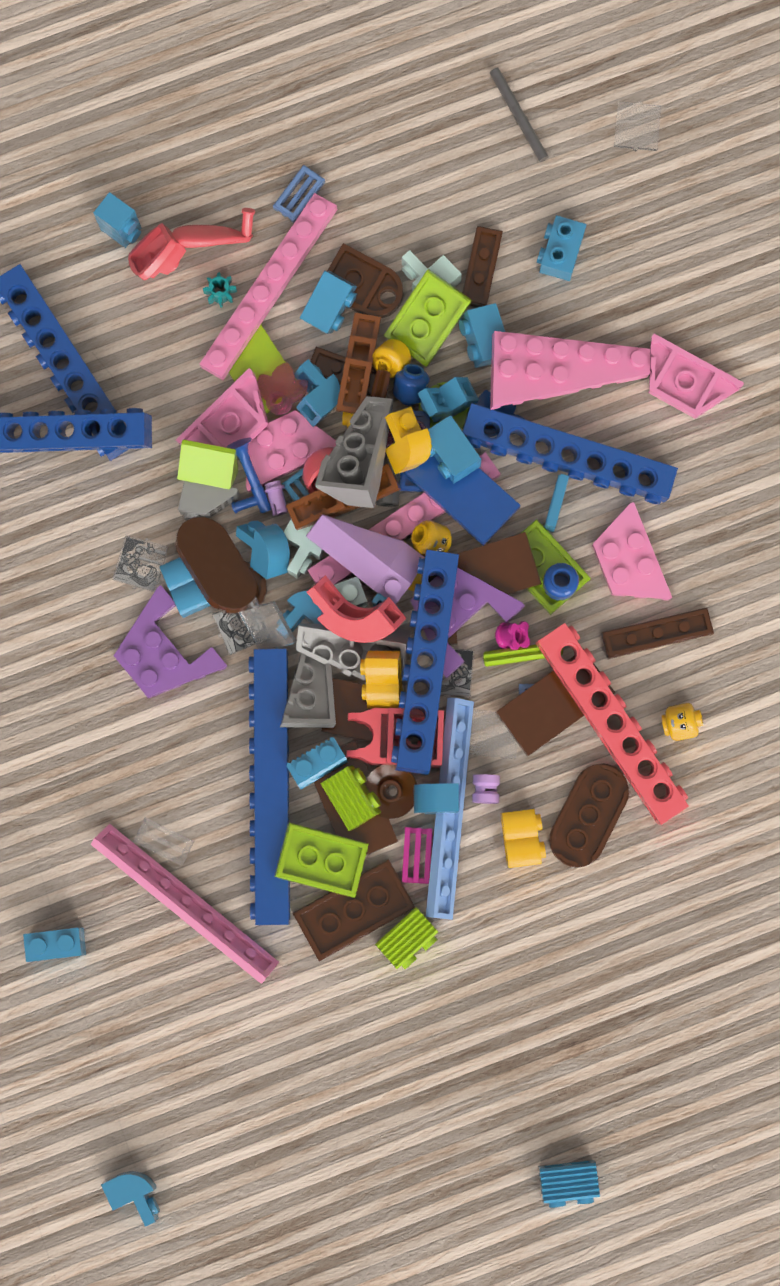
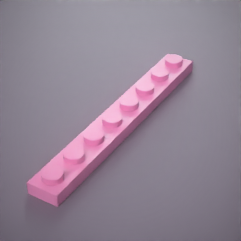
(268, 286)
(397, 525)
(185, 903)

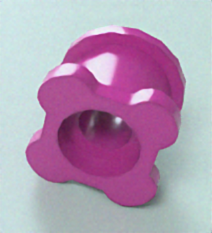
(512, 635)

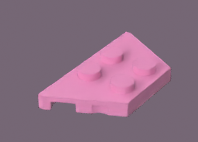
(686, 379)
(232, 416)
(285, 447)
(630, 559)

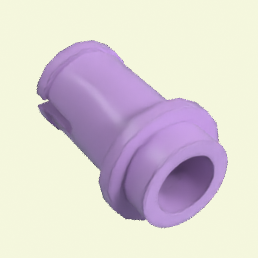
(276, 497)

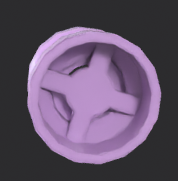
(486, 782)

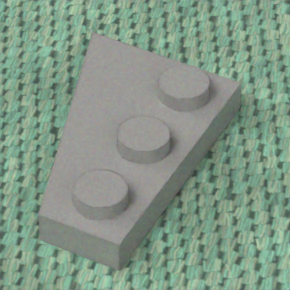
(310, 696)

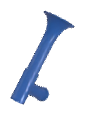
(259, 497)

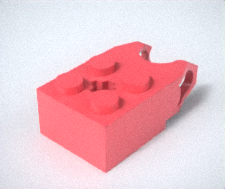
(382, 726)

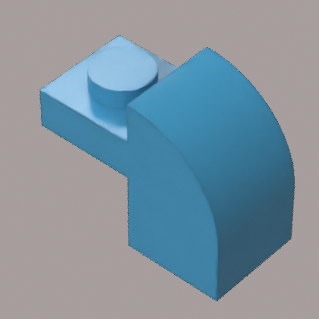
(322, 393)
(448, 399)
(269, 548)
(303, 609)
(436, 798)
(133, 1187)

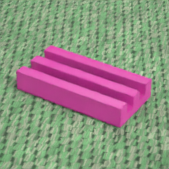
(415, 879)

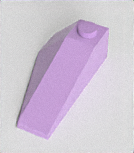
(376, 559)

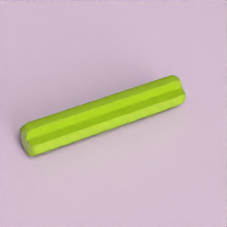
(507, 655)

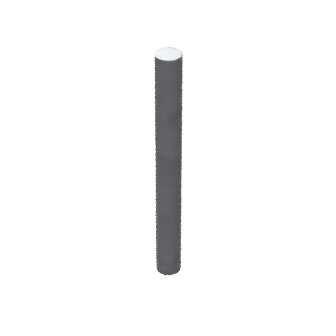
(519, 114)

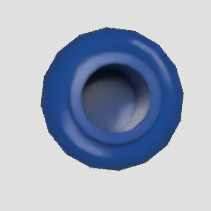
(409, 383)
(560, 581)

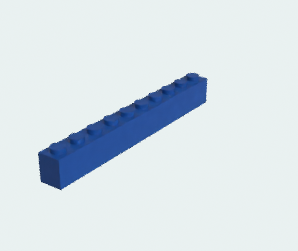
(270, 784)

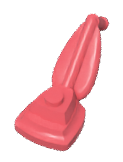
(163, 249)

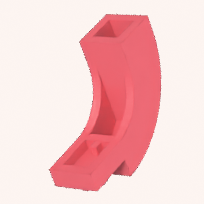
(353, 621)

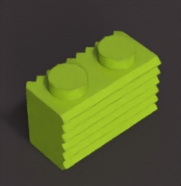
(351, 797)
(407, 938)

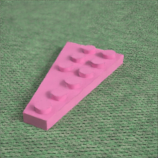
(550, 367)

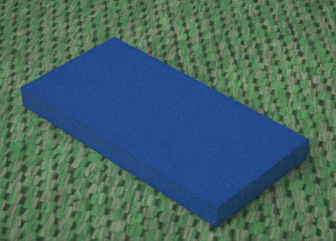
(472, 501)

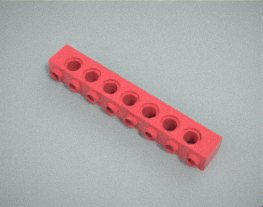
(675, 797)

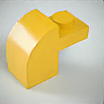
(411, 443)

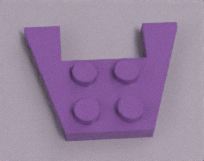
(468, 599)
(152, 657)

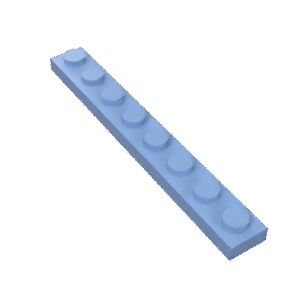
(449, 825)

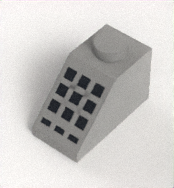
(204, 500)

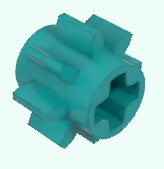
(221, 283)

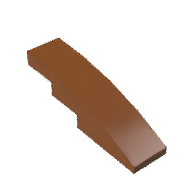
(358, 362)
(309, 508)

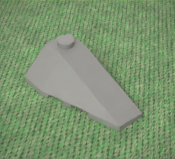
(356, 462)
(344, 654)

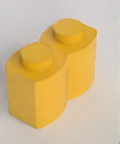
(383, 679)
(521, 838)

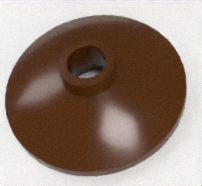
(379, 782)

